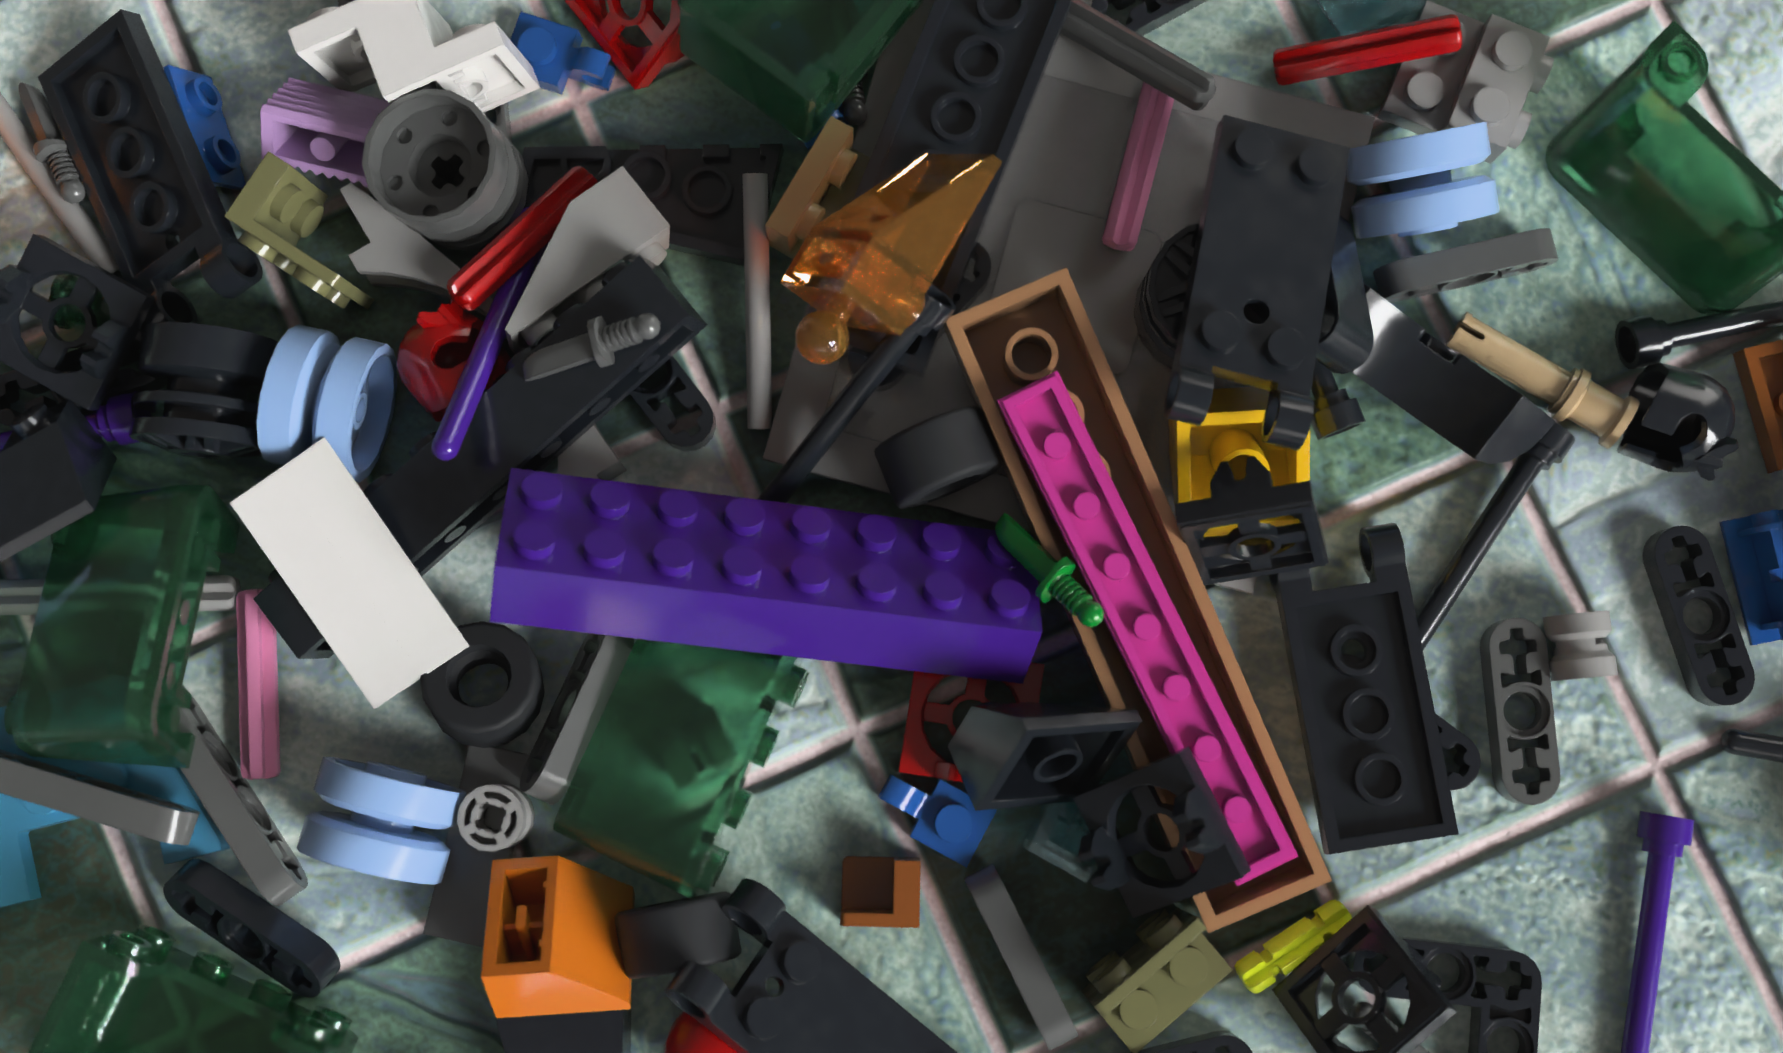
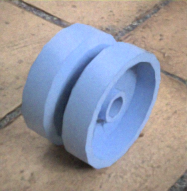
(1421, 182)
(327, 392)
(380, 831)

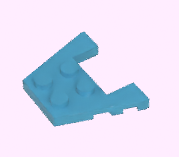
(19, 817)

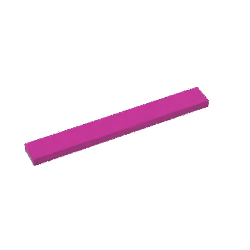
(1141, 613)

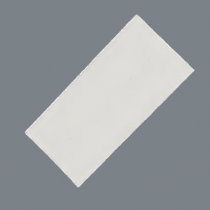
(349, 573)

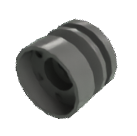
(415, 156)

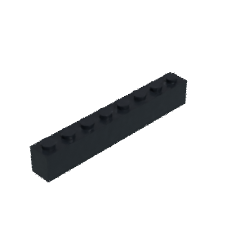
(516, 425)

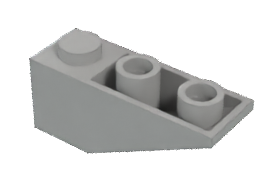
(594, 235)

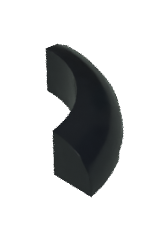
(1448, 389)

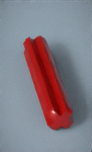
(1367, 49)
(517, 242)

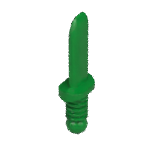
(1052, 574)

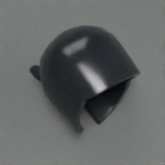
(1680, 421)

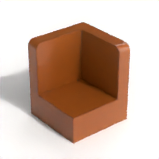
(880, 891)

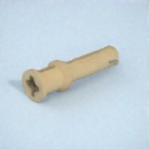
(1567, 393)

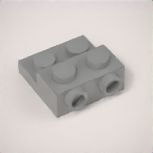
(1475, 84)

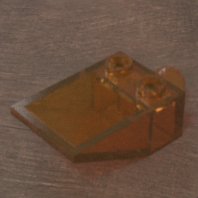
(883, 251)

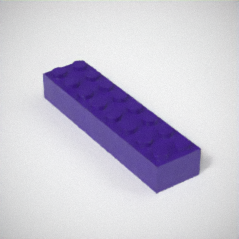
(762, 577)

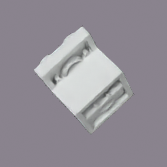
(412, 49)

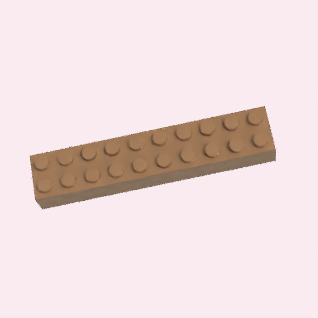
(1048, 331)

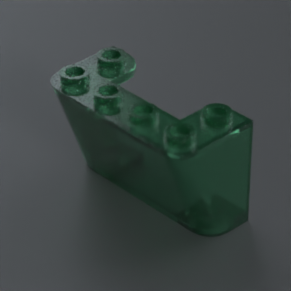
(675, 758)

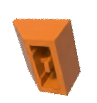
(553, 939)

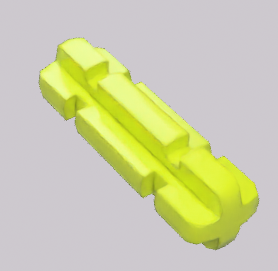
(1291, 947)

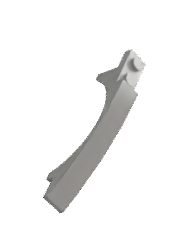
(407, 260)

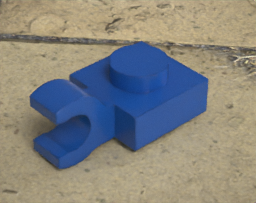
(557, 55)
(944, 818)

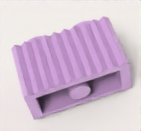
(319, 128)

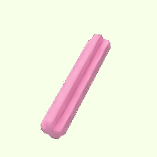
(1137, 169)
(257, 690)

